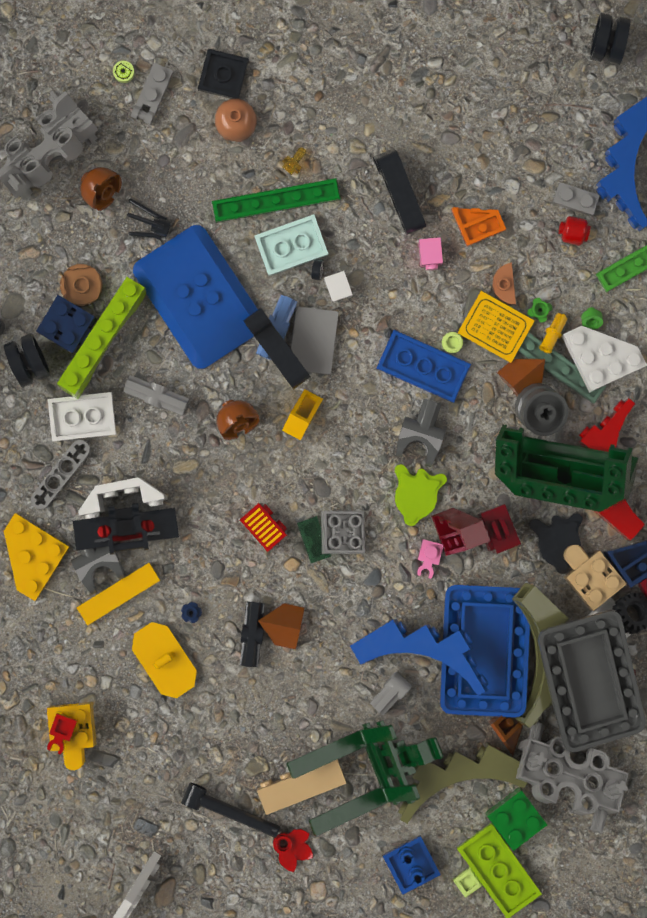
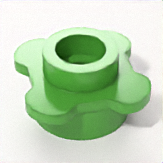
(541, 316)

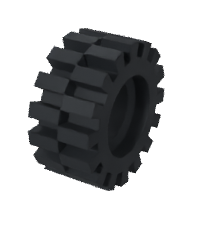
(639, 604)

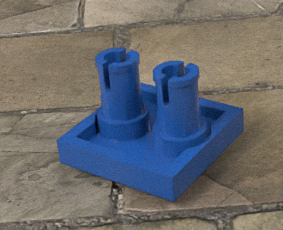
(411, 865)

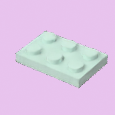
(291, 245)

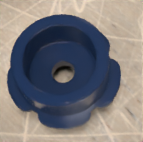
(192, 606)

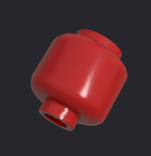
(574, 230)

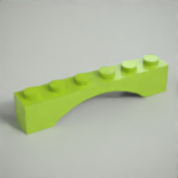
(111, 321)

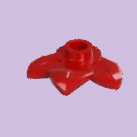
(295, 850)

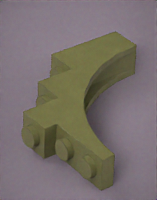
(540, 615)
(431, 778)

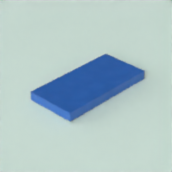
(423, 366)

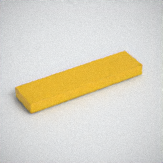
(118, 594)

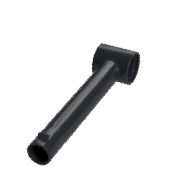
(196, 796)

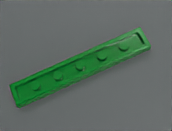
(276, 200)

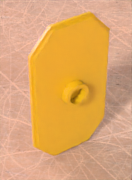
(164, 660)

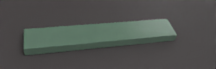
(558, 367)

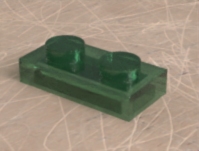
(312, 538)

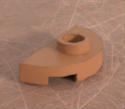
(504, 284)

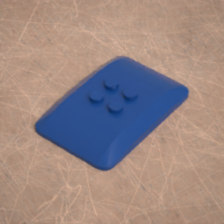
(197, 296)
(499, 648)

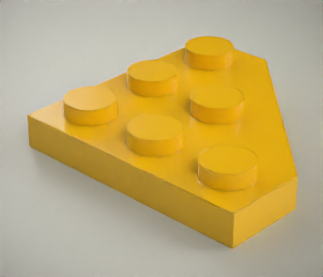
(32, 555)

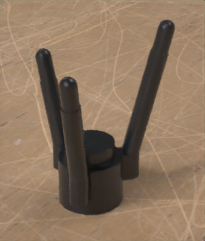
(160, 225)

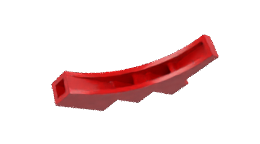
(621, 515)

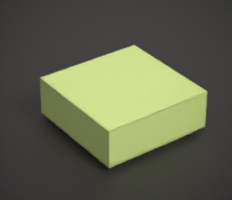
(467, 882)

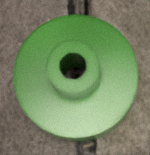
(592, 318)

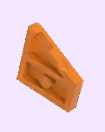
(478, 224)

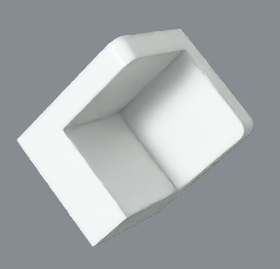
(338, 286)

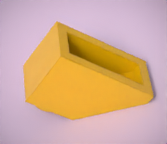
(302, 414)

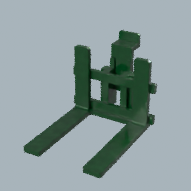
(368, 737)

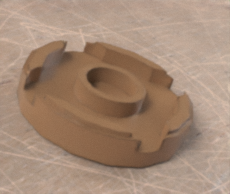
(81, 285)

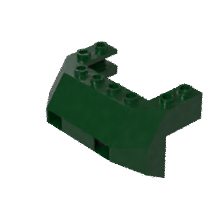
(563, 471)

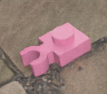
(430, 554)

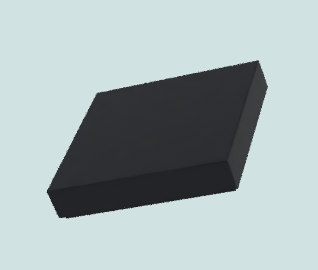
(223, 74)

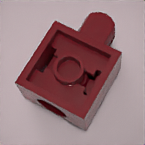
(501, 528)

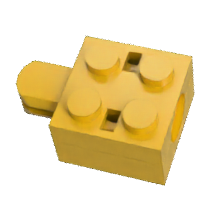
(82, 736)

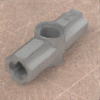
(156, 395)

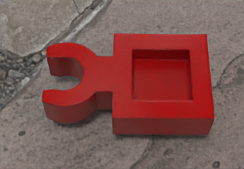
(62, 730)

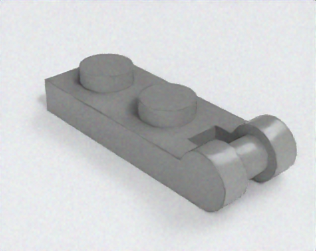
(152, 93)

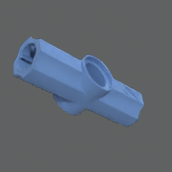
(280, 319)

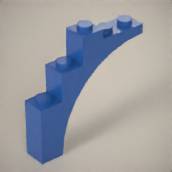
(622, 156)
(450, 651)

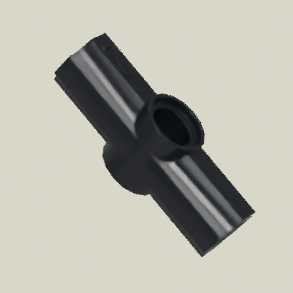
(252, 634)

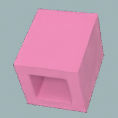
(430, 253)

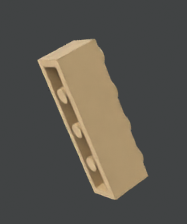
(290, 791)

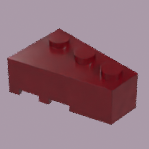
(459, 531)

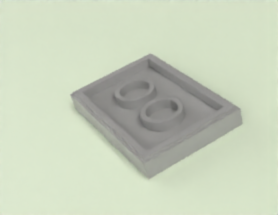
(314, 338)

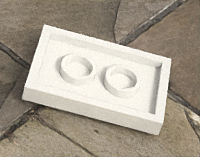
(82, 417)

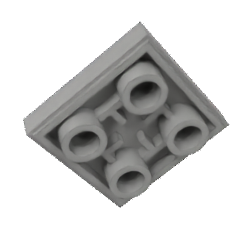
(343, 532)

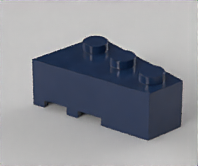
(630, 562)

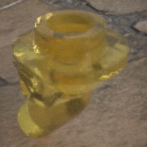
(291, 164)

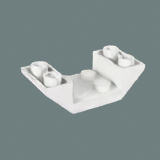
(94, 503)

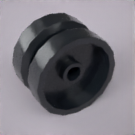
(612, 39)
(24, 361)

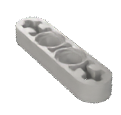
(64, 477)

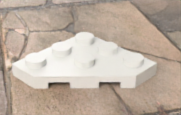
(601, 357)
(138, 888)

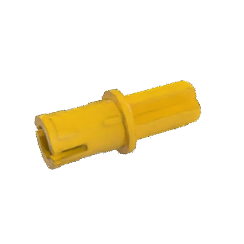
(553, 333)

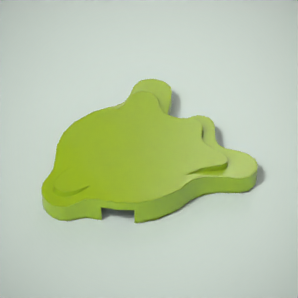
(416, 494)

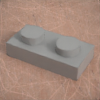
(575, 199)

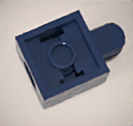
(66, 325)

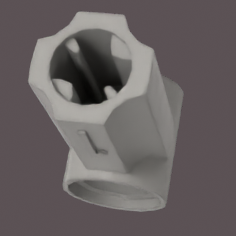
(394, 689)

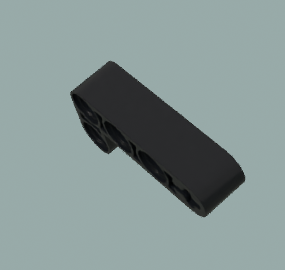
(400, 190)
(276, 348)

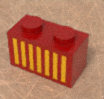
(264, 527)

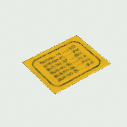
(496, 326)

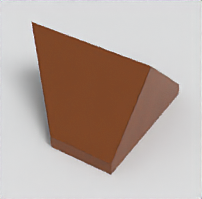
(522, 373)
(284, 625)
(508, 731)

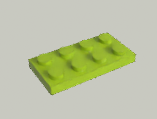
(499, 870)

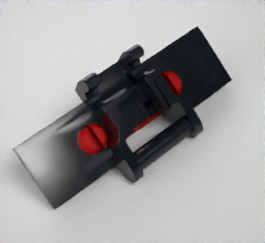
(125, 525)

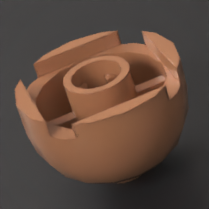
(235, 120)

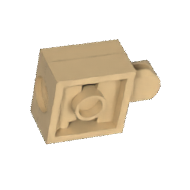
(593, 575)

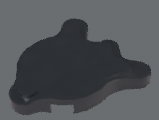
(556, 538)

